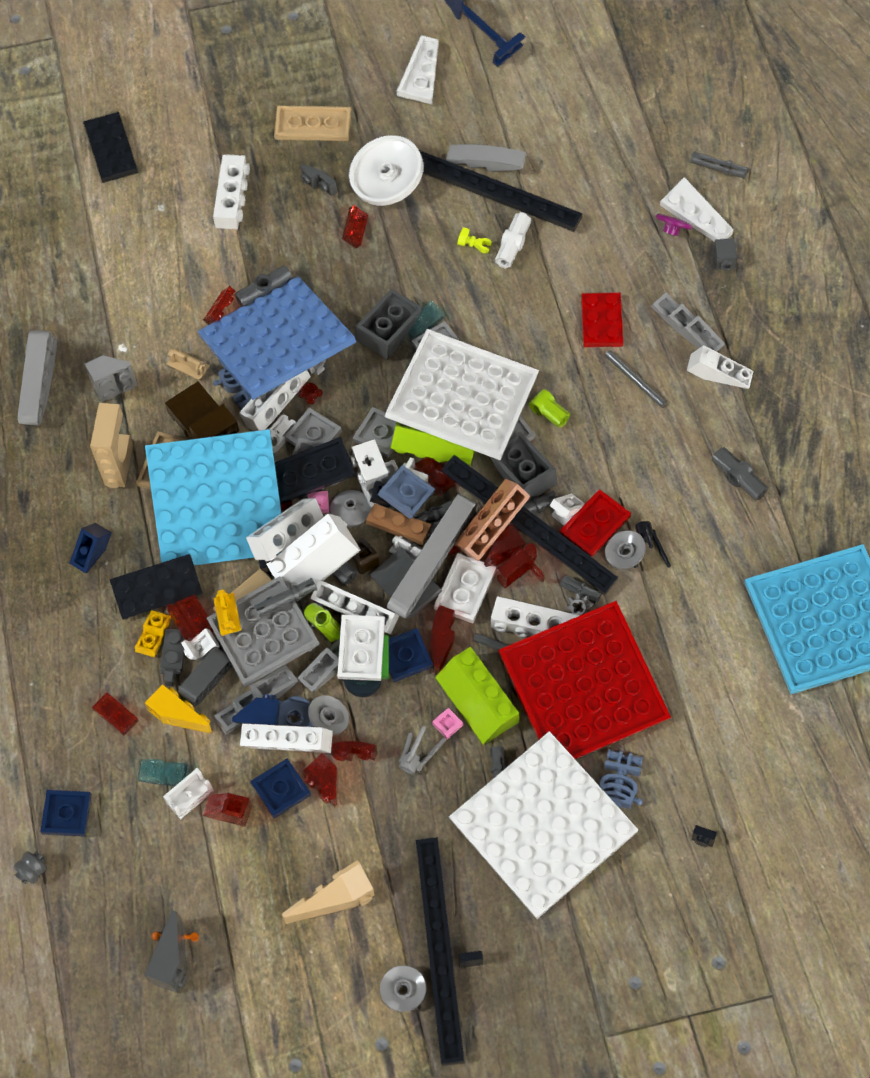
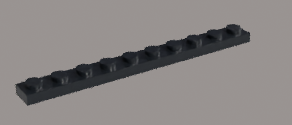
(500, 192)
(534, 528)
(439, 952)

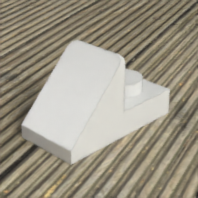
(566, 507)

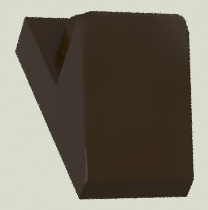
(366, 558)

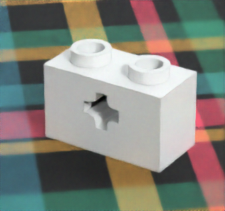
(365, 455)

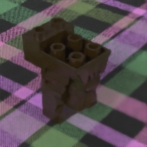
(200, 414)

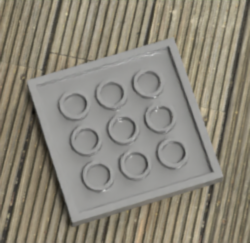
(266, 640)

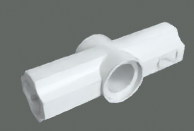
(513, 240)

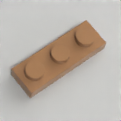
(398, 524)

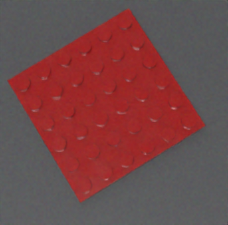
(585, 682)

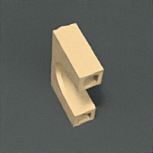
(111, 449)

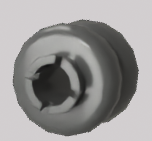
(30, 867)

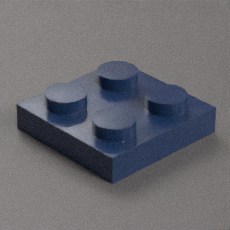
(408, 655)
(280, 788)
(66, 813)

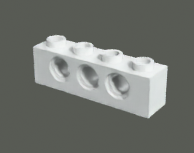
(230, 192)
(263, 410)
(284, 529)
(351, 604)
(506, 608)
(286, 738)

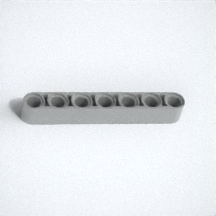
(431, 556)

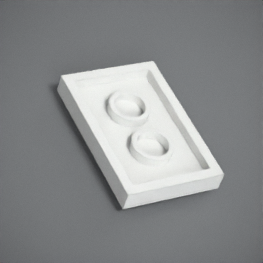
(466, 587)
(361, 647)

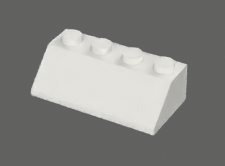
(315, 553)

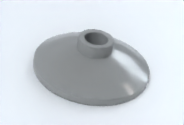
(353, 515)
(620, 544)
(331, 709)
(403, 977)

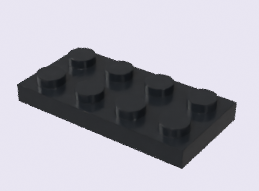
(110, 147)
(313, 470)
(155, 586)

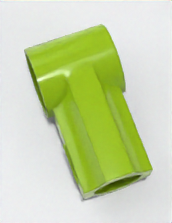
(545, 405)
(324, 622)

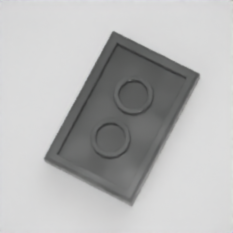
(393, 571)

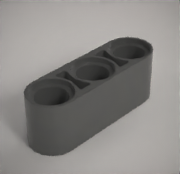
(205, 677)

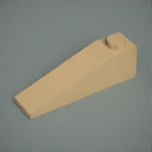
(344, 892)

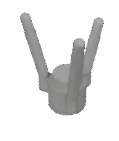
(410, 761)

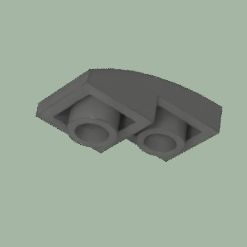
(316, 178)

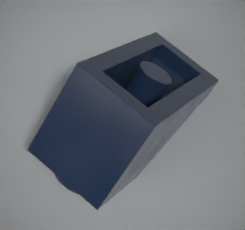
(89, 546)
(260, 711)

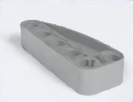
(36, 376)

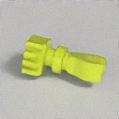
(464, 239)

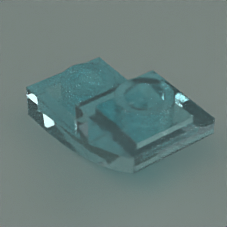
(428, 318)
(160, 773)

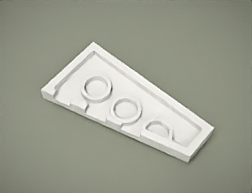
(420, 72)
(691, 207)

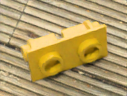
(227, 613)

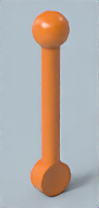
(194, 936)

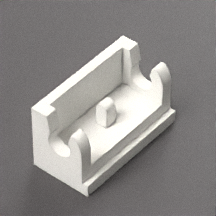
(188, 793)

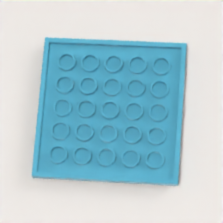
(212, 494)
(817, 617)

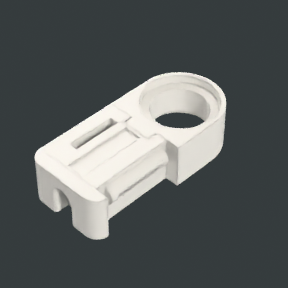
(279, 431)

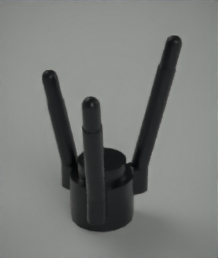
(645, 529)

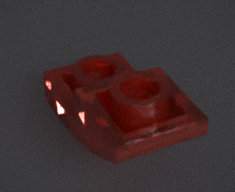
(346, 749)

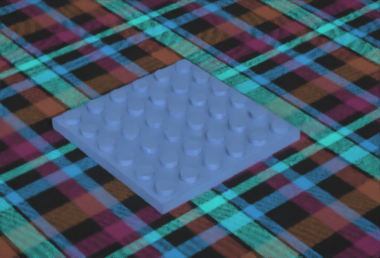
(276, 337)

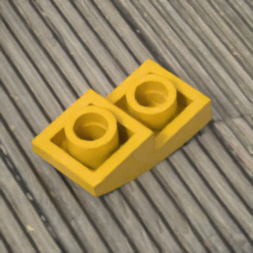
(152, 633)

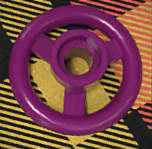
(673, 224)

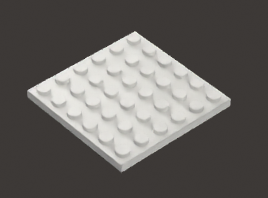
(462, 394)
(543, 824)

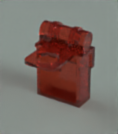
(518, 565)

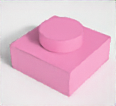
(322, 499)
(447, 723)

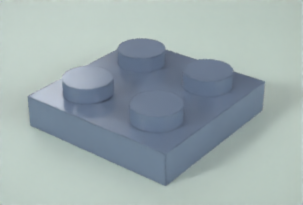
(406, 492)

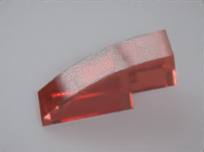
(442, 637)

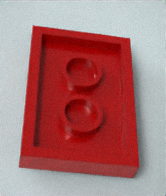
(602, 319)
(595, 523)

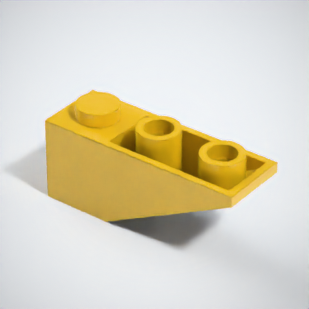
(173, 711)

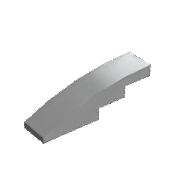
(486, 156)
(685, 323)
(322, 668)
(274, 684)

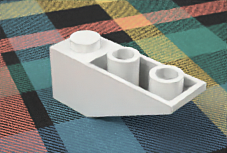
(718, 368)

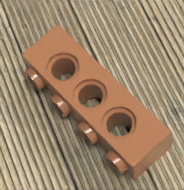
(492, 519)

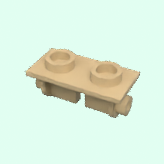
(187, 364)

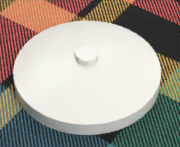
(386, 170)

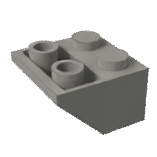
(110, 376)

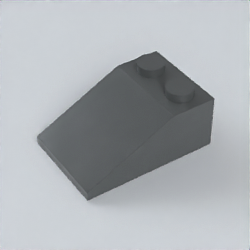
(388, 324)
(526, 466)
(168, 961)

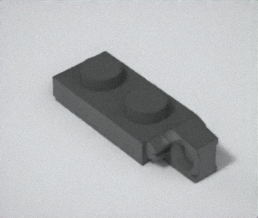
(172, 656)

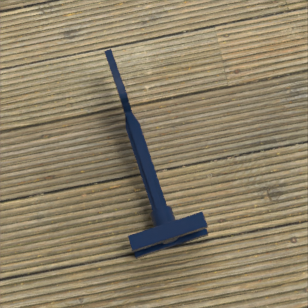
(506, 48)

